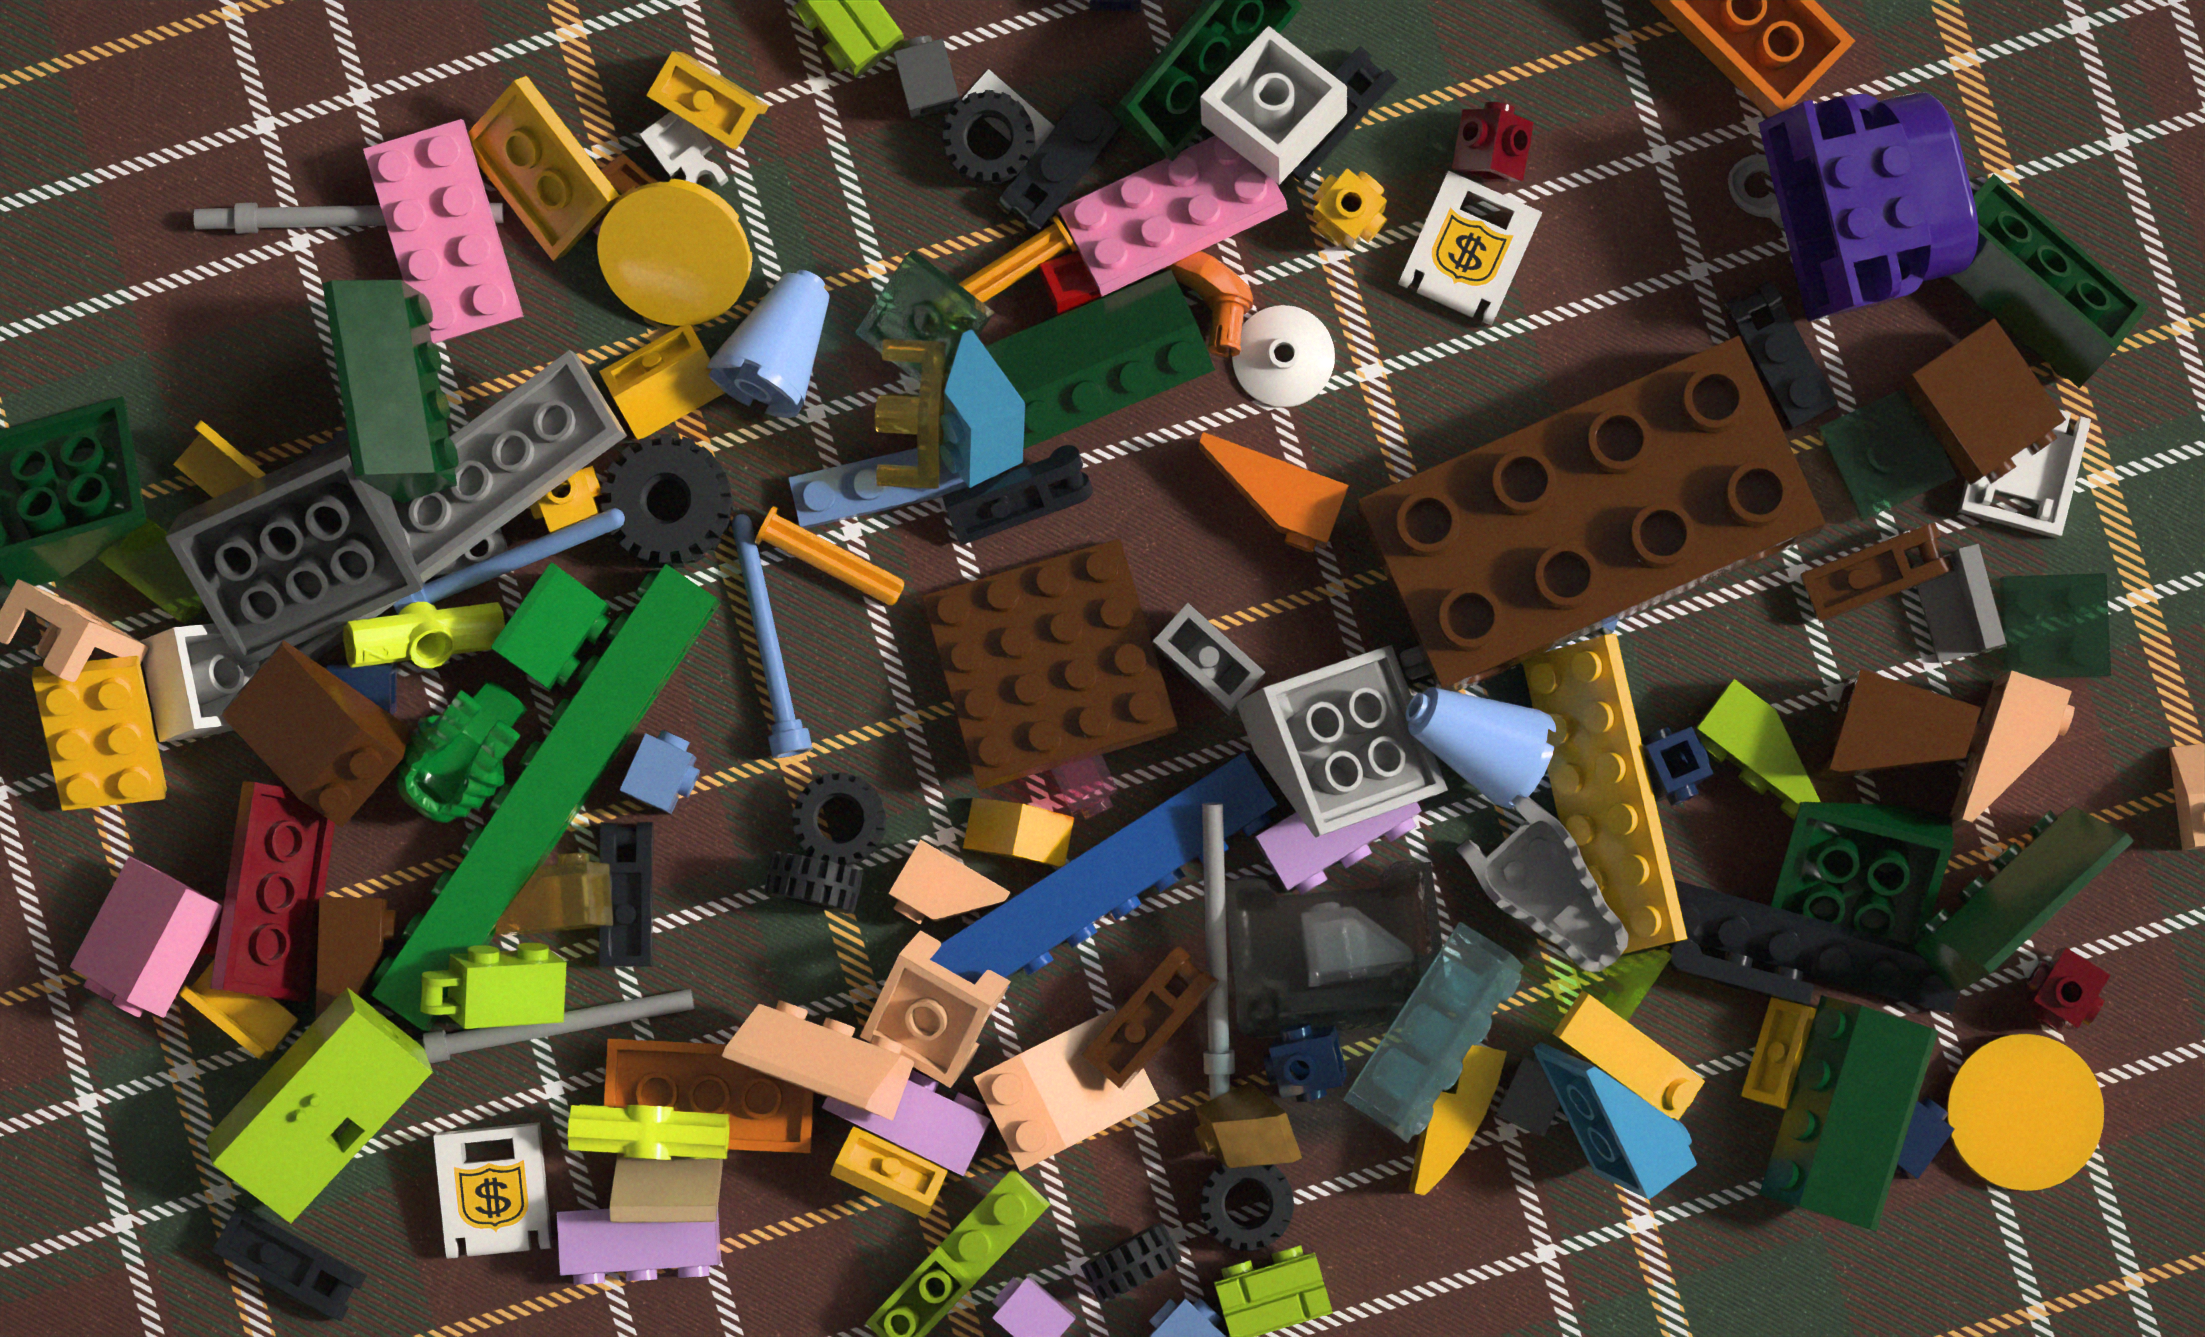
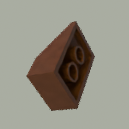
(317, 732)

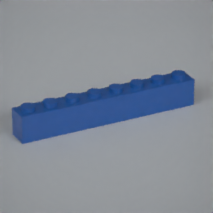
(1107, 877)

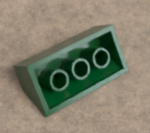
(1165, 100)
(2046, 286)
(1102, 356)
(391, 387)
(2018, 896)
(1848, 1113)

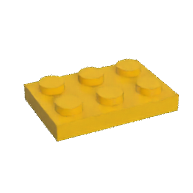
(540, 168)
(100, 734)

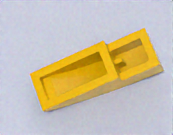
(1456, 1117)

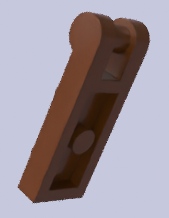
(1875, 573)
(1149, 1019)

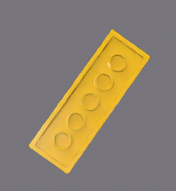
(1605, 785)

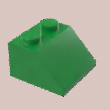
(553, 628)

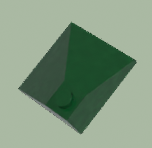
(66, 491)
(1865, 867)

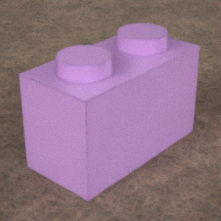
(1030, 1310)

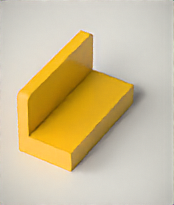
(706, 99)
(661, 381)
(216, 463)
(251, 1020)
(1778, 1052)
(889, 1172)

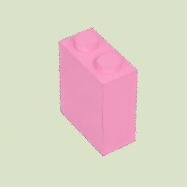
(145, 939)

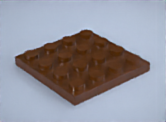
(1049, 664)

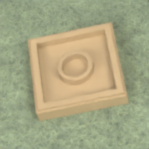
(665, 1190)

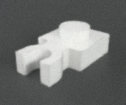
(681, 148)

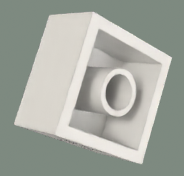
(1273, 105)

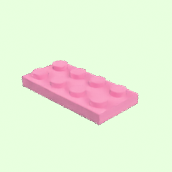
(1169, 212)
(444, 229)

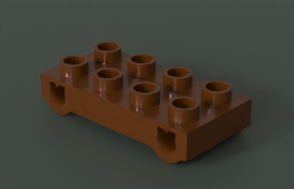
(1590, 516)

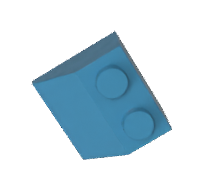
(980, 416)

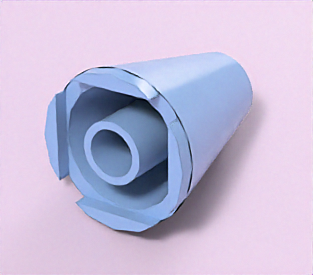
(775, 346)
(1484, 740)

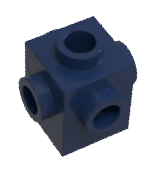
(1684, 759)
(1317, 1048)

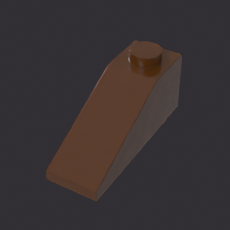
(351, 945)

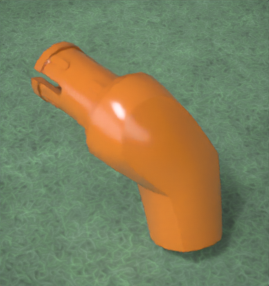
(1224, 295)

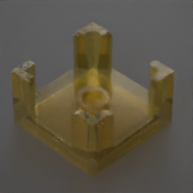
(915, 414)

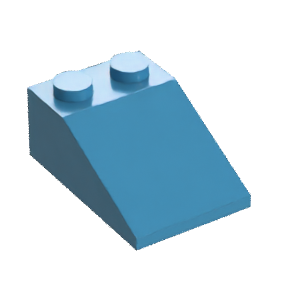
(1616, 1128)

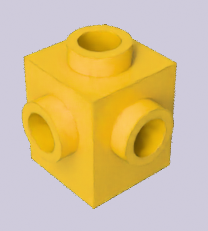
(1344, 226)
(575, 506)

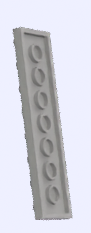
(504, 466)

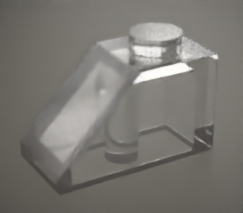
(1347, 946)

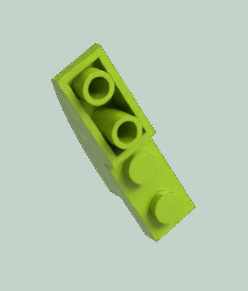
(960, 1259)

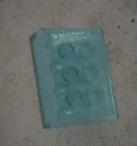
(1434, 1033)

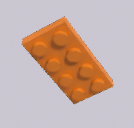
(696, 1078)

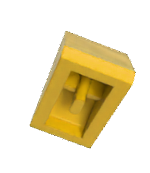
(1018, 832)

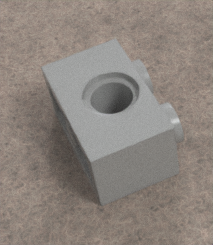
(1208, 659)

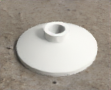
(1284, 382)

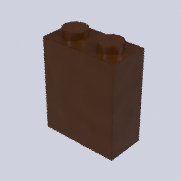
(1984, 404)

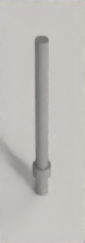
(249, 218)
(441, 1045)
(1218, 1059)

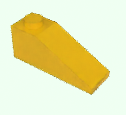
(1628, 1056)

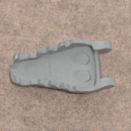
(1548, 886)

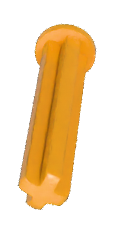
(1019, 261)
(830, 558)

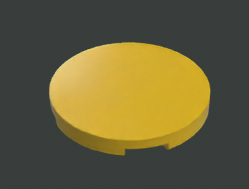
(674, 252)
(2024, 1112)

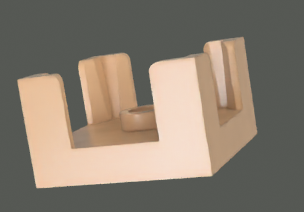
(70, 634)
(933, 1011)

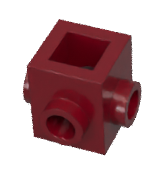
(1493, 143)
(2083, 984)

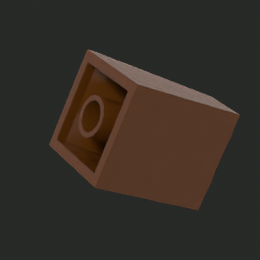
(1896, 728)

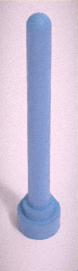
(515, 558)
(788, 735)

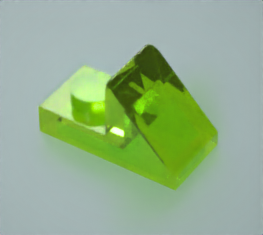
(1635, 977)

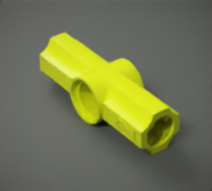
(422, 634)
(648, 1132)

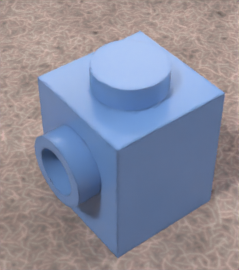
(661, 772)
(1185, 1320)

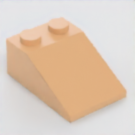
(2019, 726)
(1056, 1096)

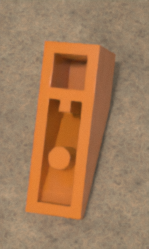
(1287, 496)

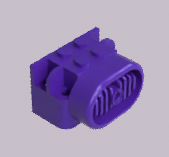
(1870, 198)

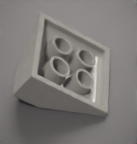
(1342, 742)

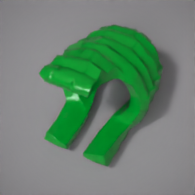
(459, 754)

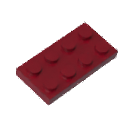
(272, 895)

